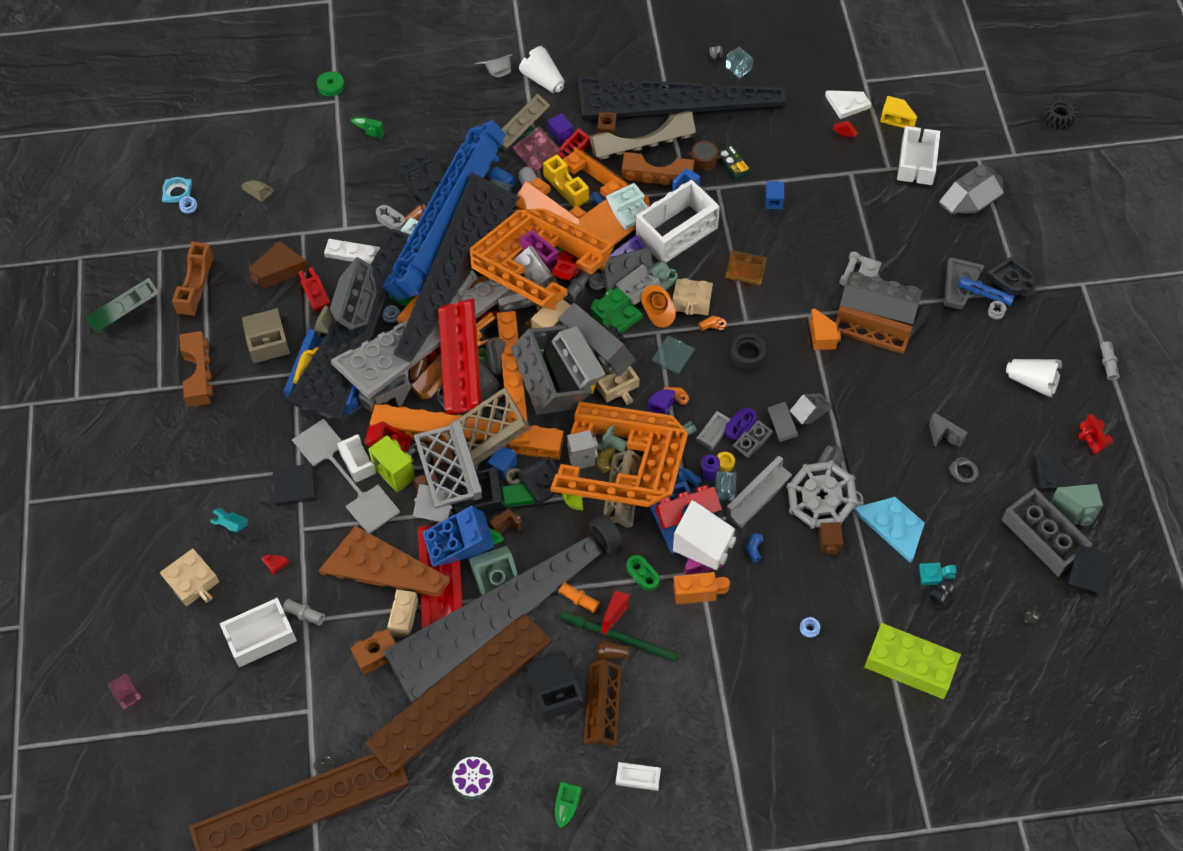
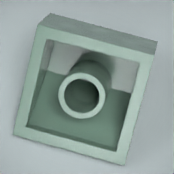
(1078, 503)
(493, 569)

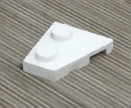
(848, 102)

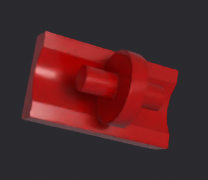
(1094, 435)

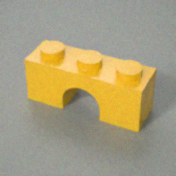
(573, 190)

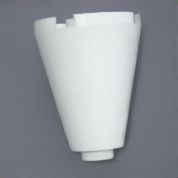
(542, 70)
(1036, 374)

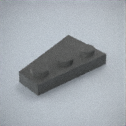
(621, 265)
(956, 296)

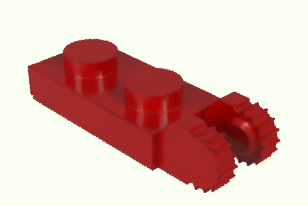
(314, 291)

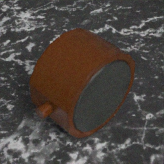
(704, 155)

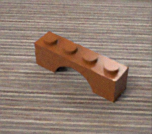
(637, 169)
(188, 295)
(197, 387)

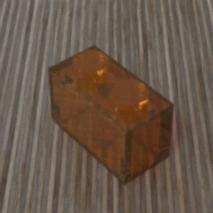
(746, 267)

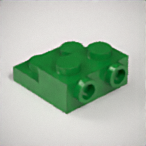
(615, 310)

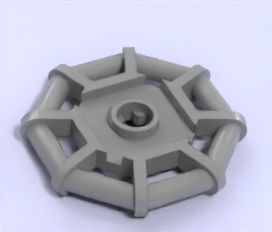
(822, 483)

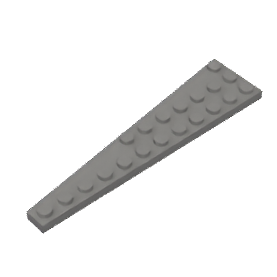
(375, 366)

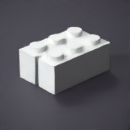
(918, 159)
(258, 632)

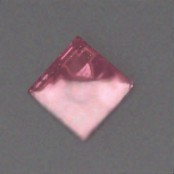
(536, 149)

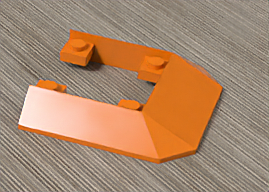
(601, 218)
(498, 249)
(654, 433)

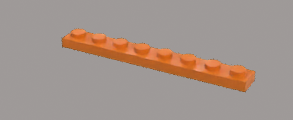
(512, 377)

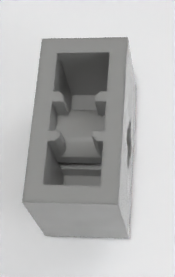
(582, 449)

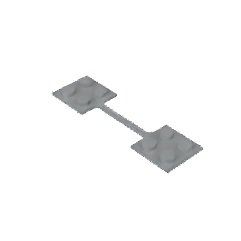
(371, 507)

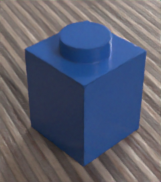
(774, 195)
(504, 460)

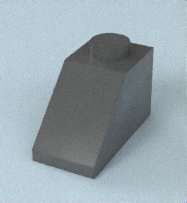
(810, 408)

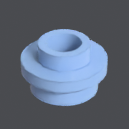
(185, 201)
(810, 622)

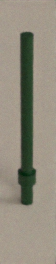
(581, 621)

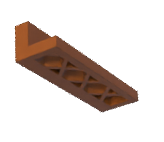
(878, 325)
(429, 380)

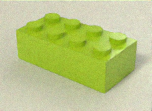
(912, 661)

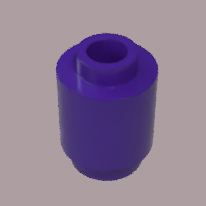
(709, 466)

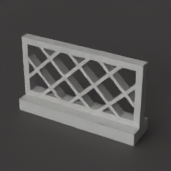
(465, 464)

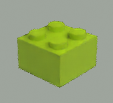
(392, 463)

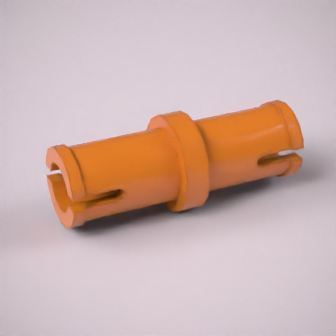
(579, 597)

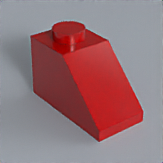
(380, 430)

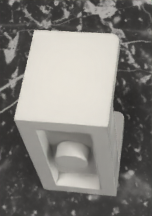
(356, 458)

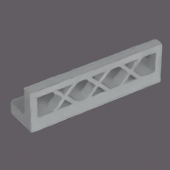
(758, 493)

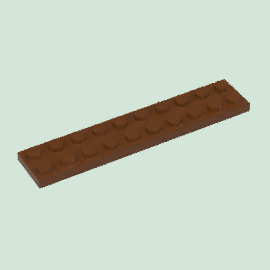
(457, 693)
(297, 806)

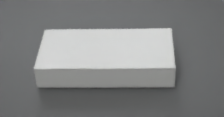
(638, 776)

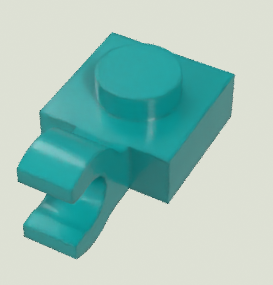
(230, 520)
(933, 573)

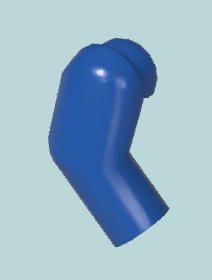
(687, 475)
(751, 546)

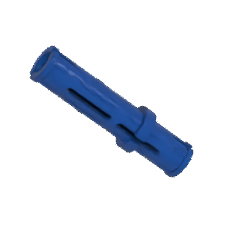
(965, 284)

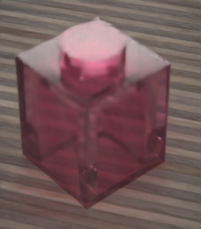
(124, 691)

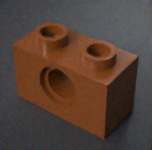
(371, 661)

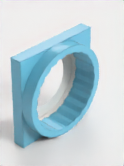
(172, 183)

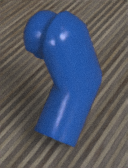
(596, 197)

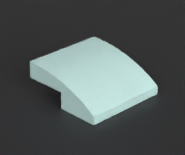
(627, 204)

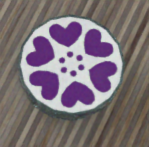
(472, 777)

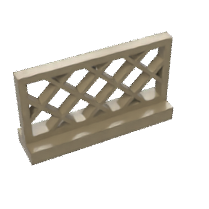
(499, 439)

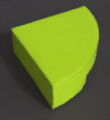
(573, 501)

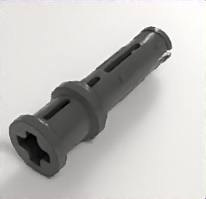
(577, 285)

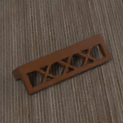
(598, 701)

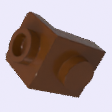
(504, 520)

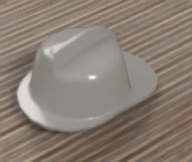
(498, 67)

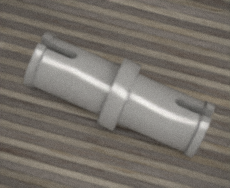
(1109, 360)
(303, 612)

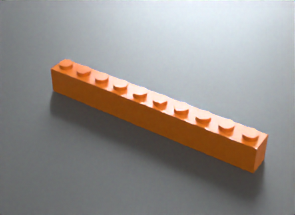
(542, 444)

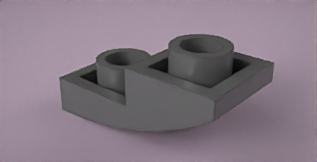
(782, 421)
(753, 439)

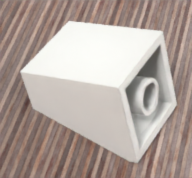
(703, 536)

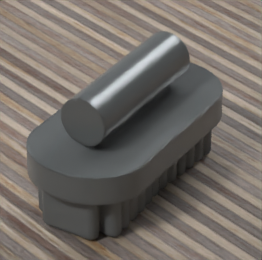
(494, 351)
(831, 453)

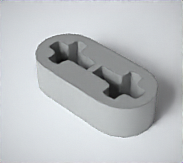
(392, 216)

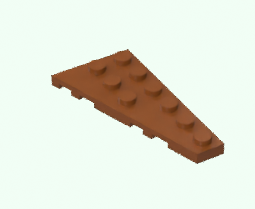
(380, 564)

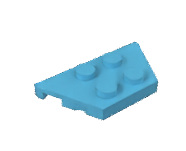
(894, 524)

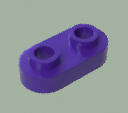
(739, 425)

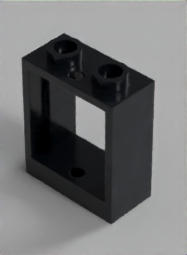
(484, 476)

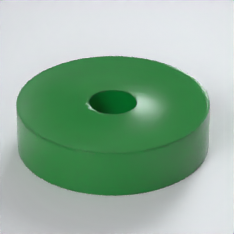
(330, 83)

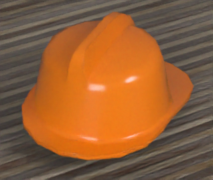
(658, 305)

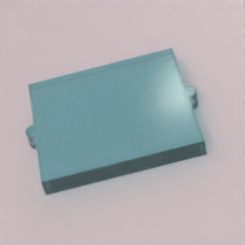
(673, 354)

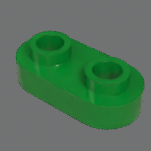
(643, 574)

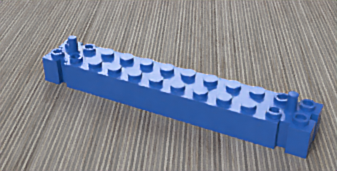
(422, 246)

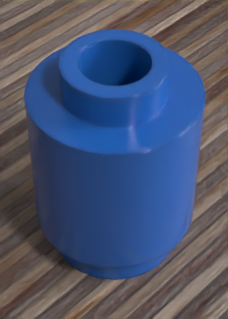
(501, 175)

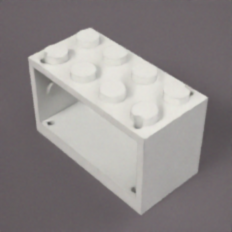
(687, 233)

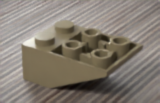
(265, 335)

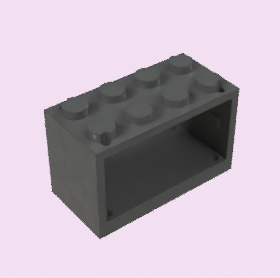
(537, 377)

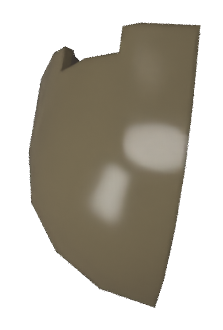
(257, 189)

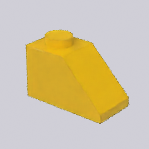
(898, 113)

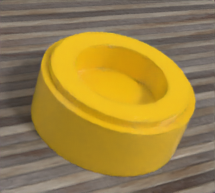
(727, 461)

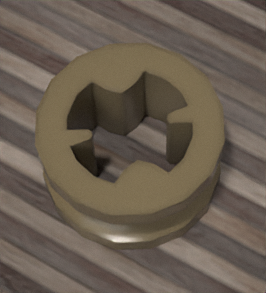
(511, 474)

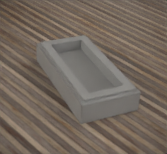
(713, 431)

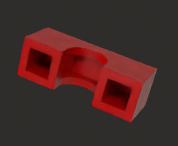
(670, 511)

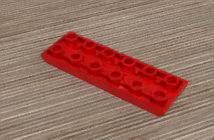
(459, 357)
(450, 599)

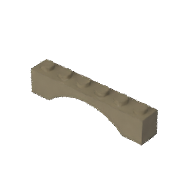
(676, 126)

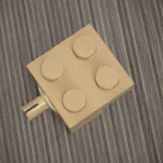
(692, 296)
(616, 386)
(190, 578)

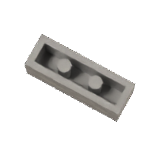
(578, 357)

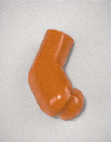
(713, 322)
(680, 395)

